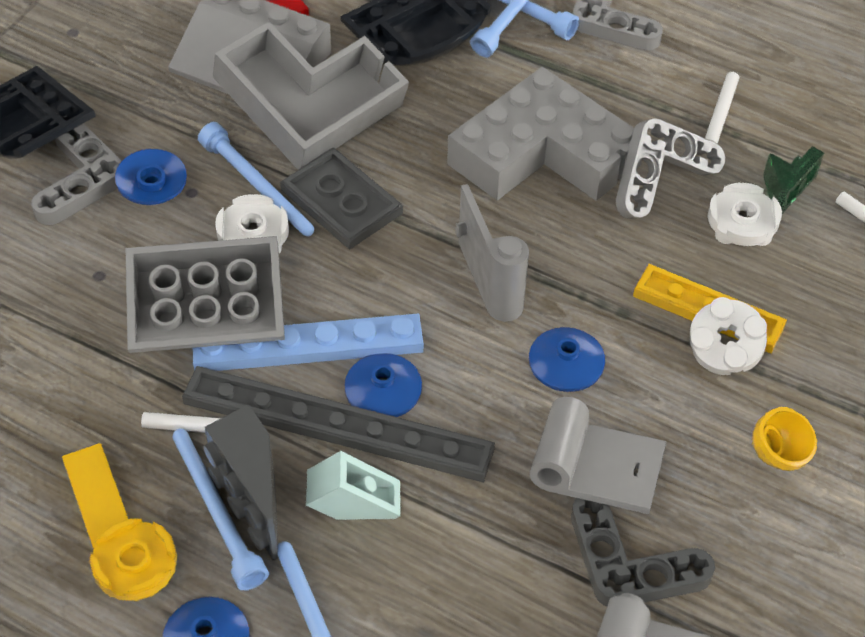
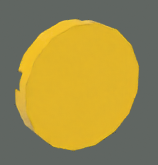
(133, 559)

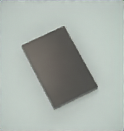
(341, 198)

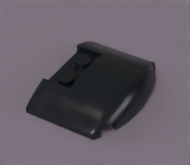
(416, 29)
(37, 112)

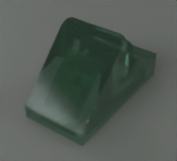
(789, 180)

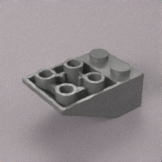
(244, 467)

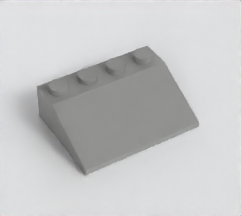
(225, 21)
(203, 294)

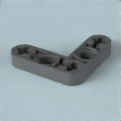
(619, 569)

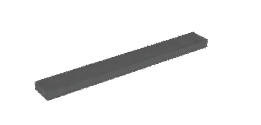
(342, 424)

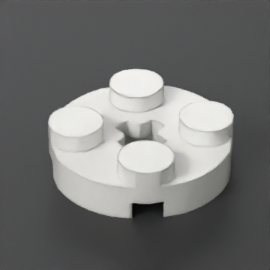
(252, 209)
(739, 230)
(734, 316)

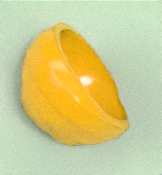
(784, 439)

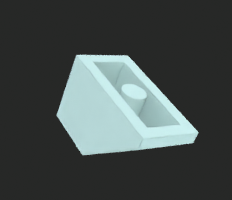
(352, 489)

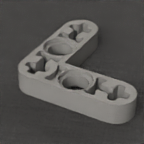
(602, 16)
(654, 154)
(90, 170)

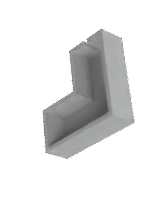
(307, 106)
(539, 126)

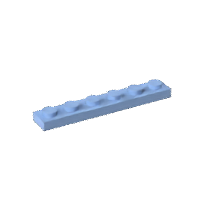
(319, 343)

